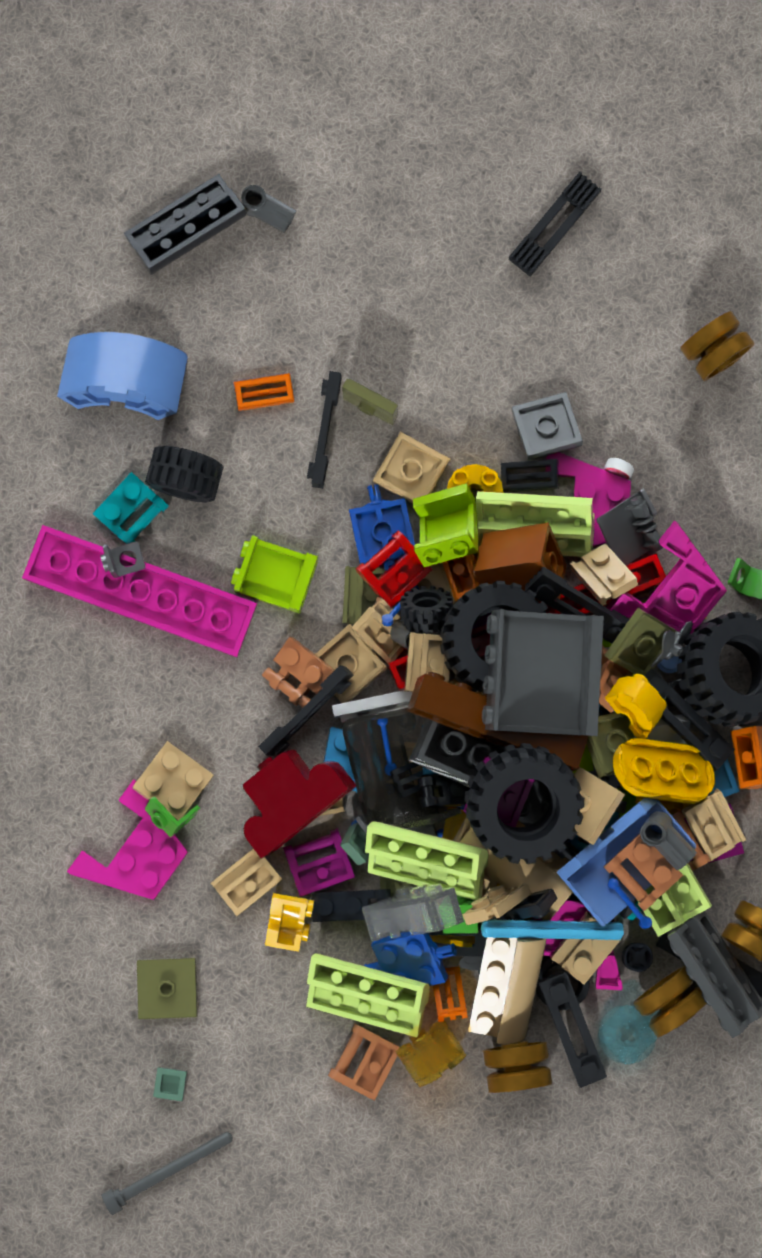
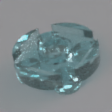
(610, 1035)

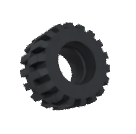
(184, 474)

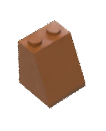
(518, 555)

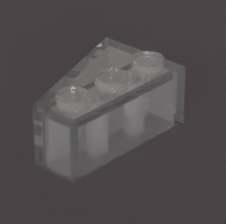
(413, 911)

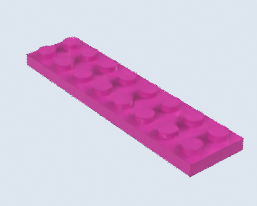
(146, 596)

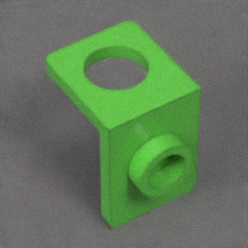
(749, 582)
(164, 820)

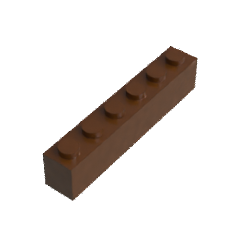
(462, 710)

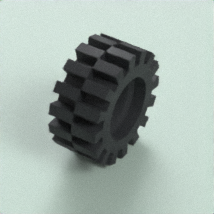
(425, 608)

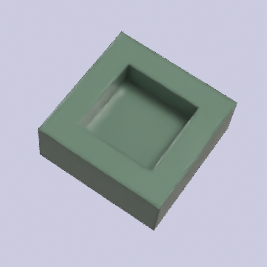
(355, 843)
(170, 1084)

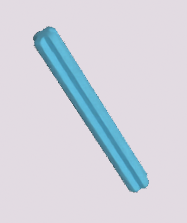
(551, 929)

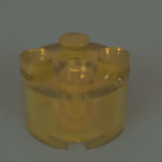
(431, 1053)

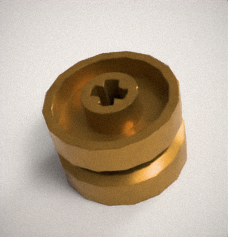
(717, 346)
(748, 938)
(673, 1004)
(517, 1066)

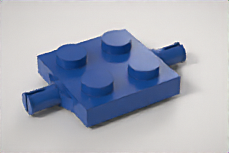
(377, 523)
(412, 957)

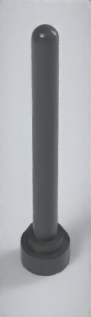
(117, 1198)

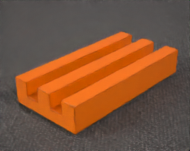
(266, 402)
(451, 1011)

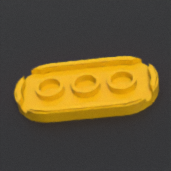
(663, 770)

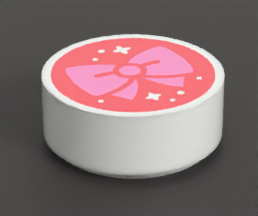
(619, 467)

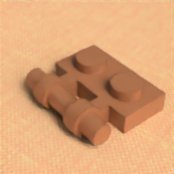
(304, 666)

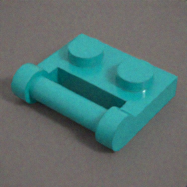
(124, 502)

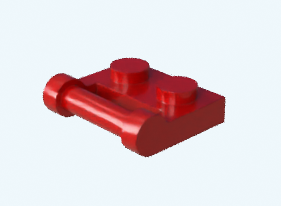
(400, 576)

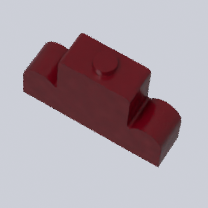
(290, 798)

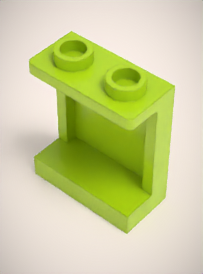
(446, 525)
(274, 574)

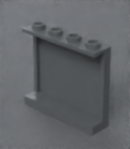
(543, 672)

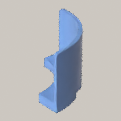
(125, 370)
(586, 870)

